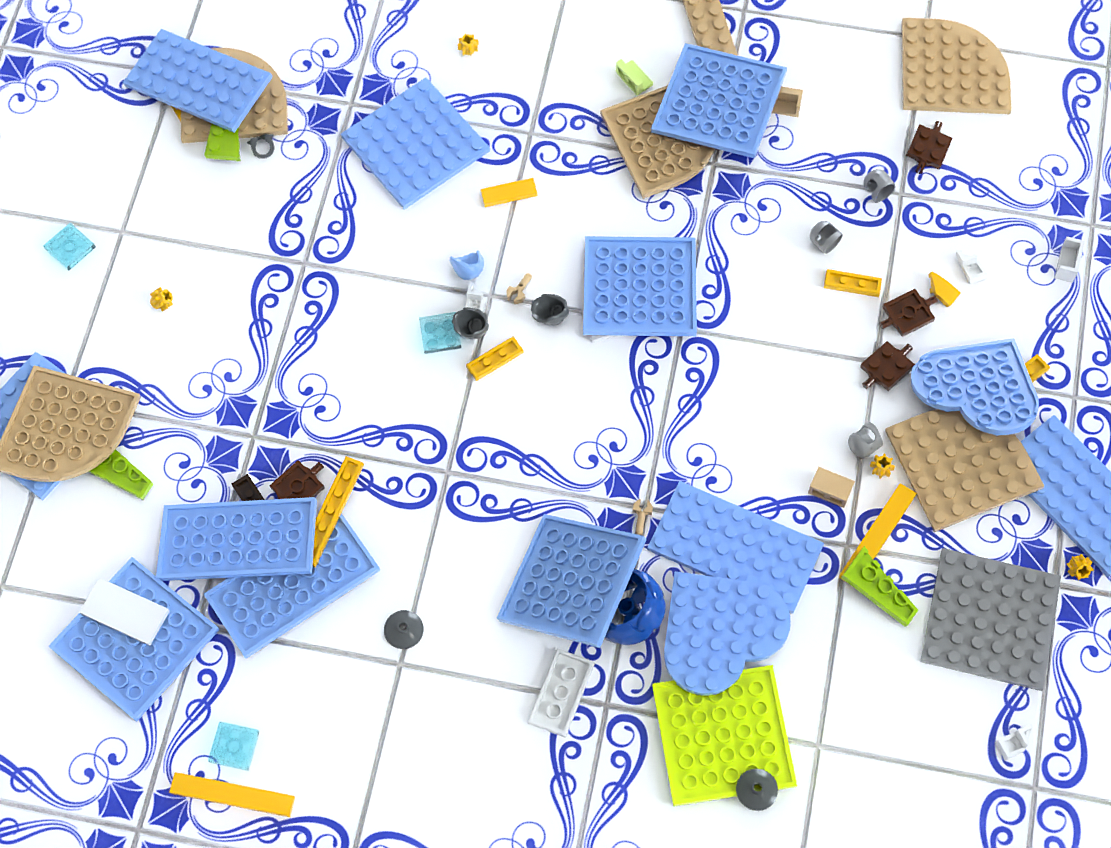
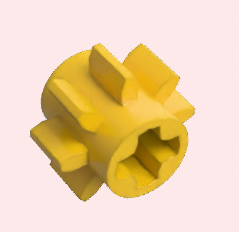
(468, 44)
(161, 299)
(878, 470)
(1080, 566)

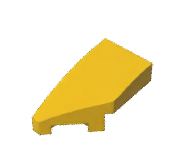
(943, 289)

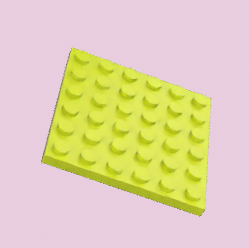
(722, 736)

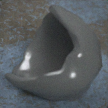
(549, 309)
(470, 323)

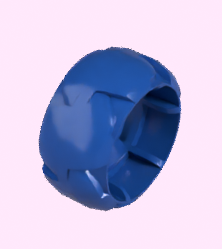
(638, 622)

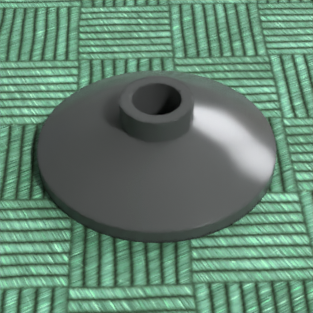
(403, 638)
(757, 800)

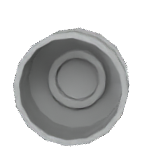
(880, 184)
(825, 236)
(862, 444)

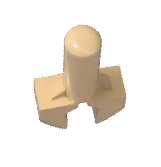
(519, 289)
(641, 515)

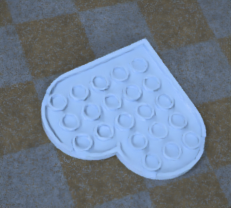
(982, 383)
(718, 628)

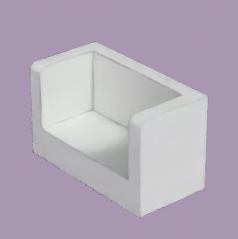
(1069, 259)

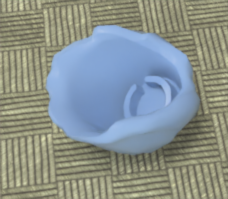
(468, 266)

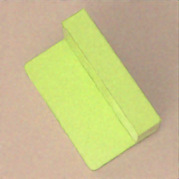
(633, 76)

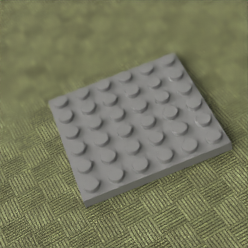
(991, 619)

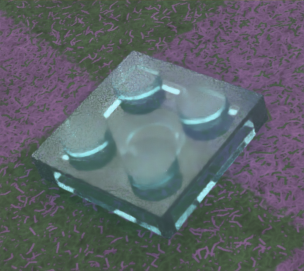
(69, 246)
(439, 333)
(233, 746)

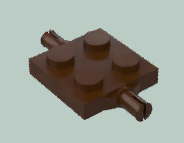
(929, 147)
(908, 312)
(887, 366)
(298, 482)

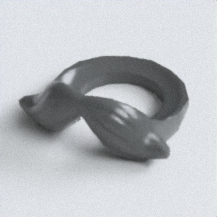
(253, 142)

